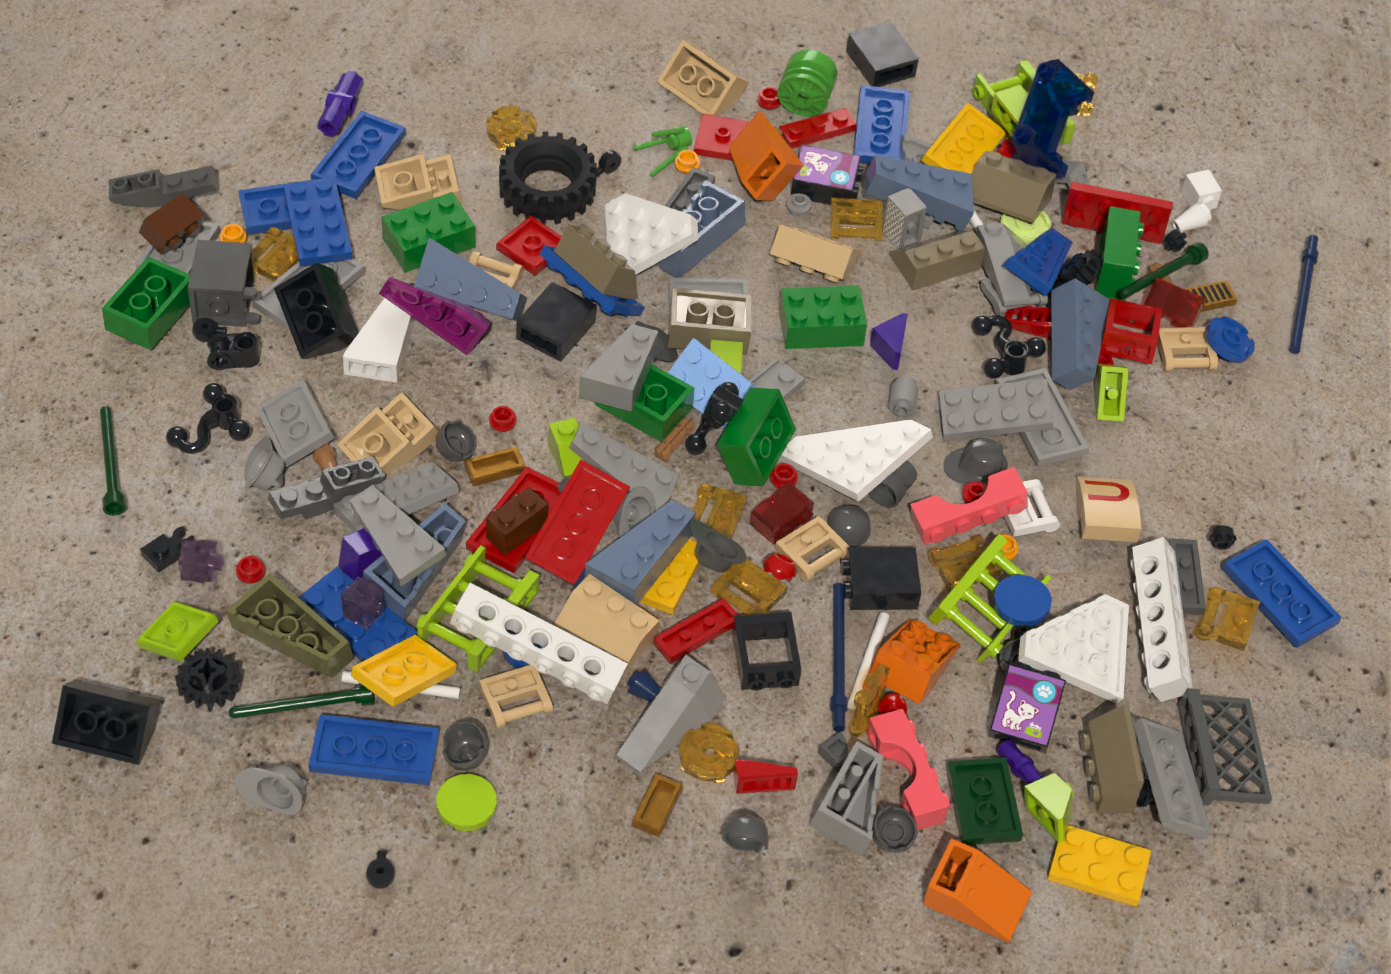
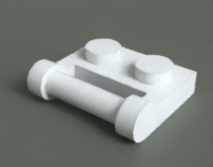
(1027, 520)

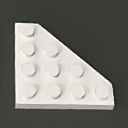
(647, 230)
(856, 457)
(1083, 647)

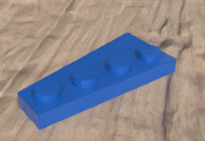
(1041, 260)

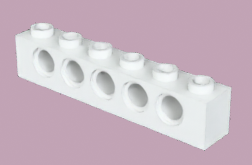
(1161, 620)
(530, 630)

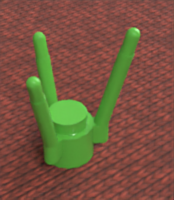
(676, 139)

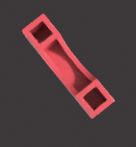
(940, 519)
(895, 739)

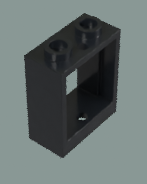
(759, 628)

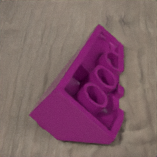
(445, 317)

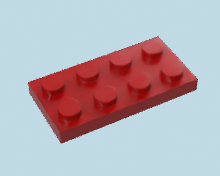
(1089, 206)
(544, 488)
(577, 522)

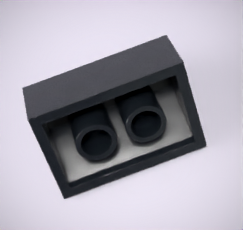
(316, 311)
(105, 721)

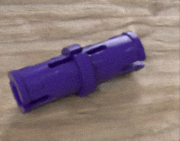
(1021, 765)

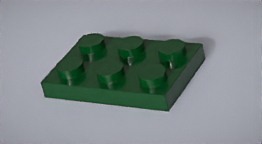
(984, 801)

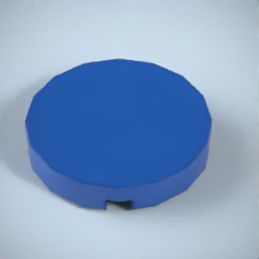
(1229, 339)
(1022, 600)

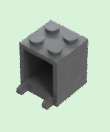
(223, 283)

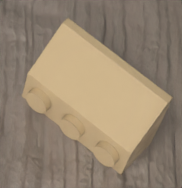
(702, 80)
(814, 253)
(607, 621)

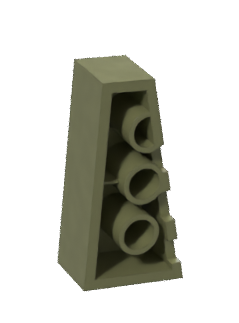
(288, 625)

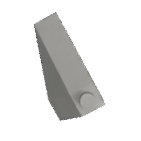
(999, 246)
(682, 704)

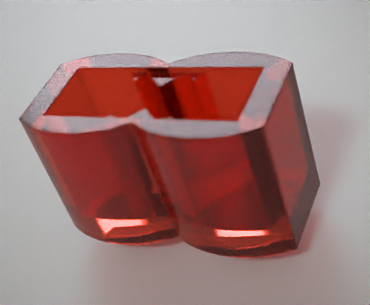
(1175, 303)
(782, 513)

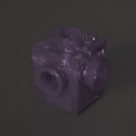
(200, 561)
(362, 602)

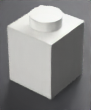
(1201, 188)

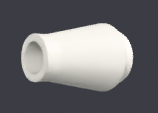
(1194, 217)

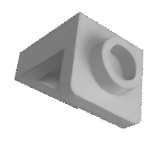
(1075, 173)

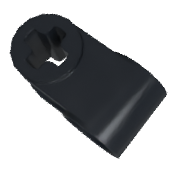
(235, 349)

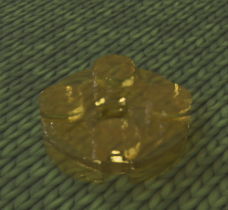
(498, 123)
(703, 767)

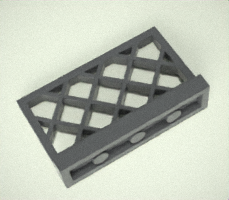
(1200, 747)

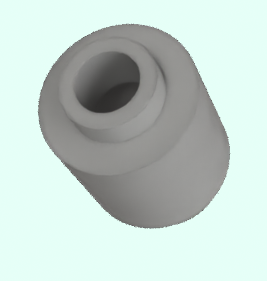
(903, 396)

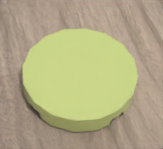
(1026, 230)

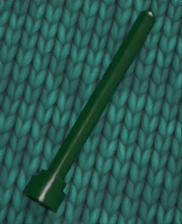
(1194, 255)
(114, 500)
(359, 694)

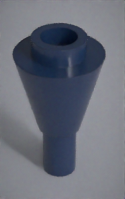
(643, 686)

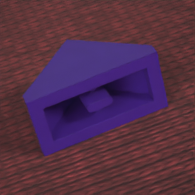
(888, 339)
(357, 553)

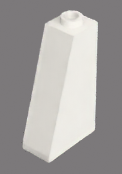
(380, 345)

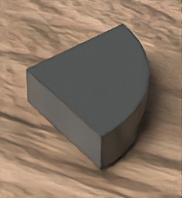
(834, 751)

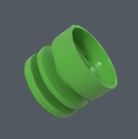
(807, 83)

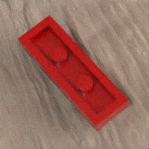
(818, 128)
(695, 631)

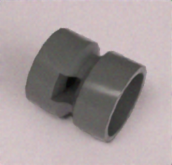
(895, 486)

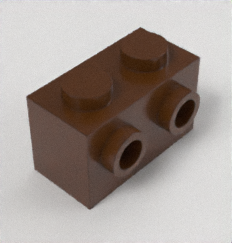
(172, 224)
(516, 520)

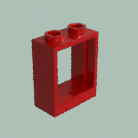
(1141, 345)

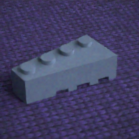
(942, 190)
(717, 217)
(463, 282)
(1076, 332)
(448, 531)
(644, 552)

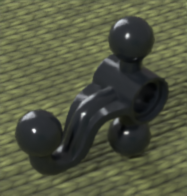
(1013, 352)
(718, 411)
(222, 415)

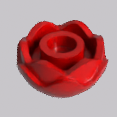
(1007, 148)
(780, 566)

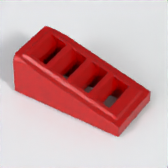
(1041, 327)
(763, 777)

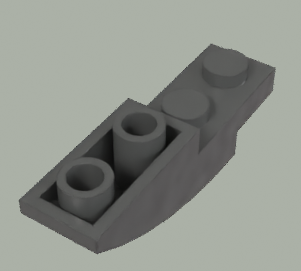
(155, 190)
(320, 494)

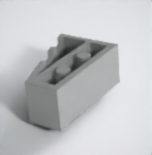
(621, 369)
(851, 800)

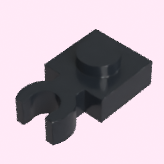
(164, 550)

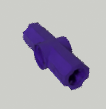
(340, 103)

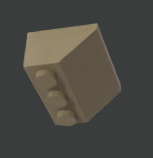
(1012, 186)
(939, 258)
(597, 263)
(708, 318)
(1112, 761)

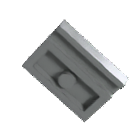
(779, 377)

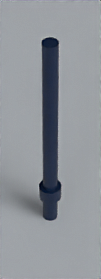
(1309, 258)
(838, 701)

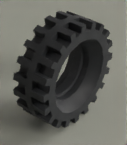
(547, 154)

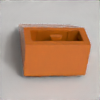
(763, 159)
(915, 659)
(977, 891)

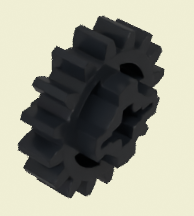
(1079, 267)
(222, 682)

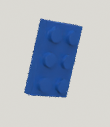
(264, 208)

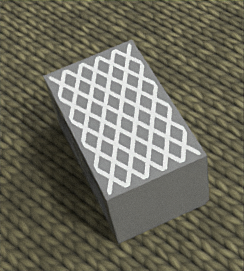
(904, 218)

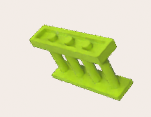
(1025, 74)
(964, 592)
(478, 652)

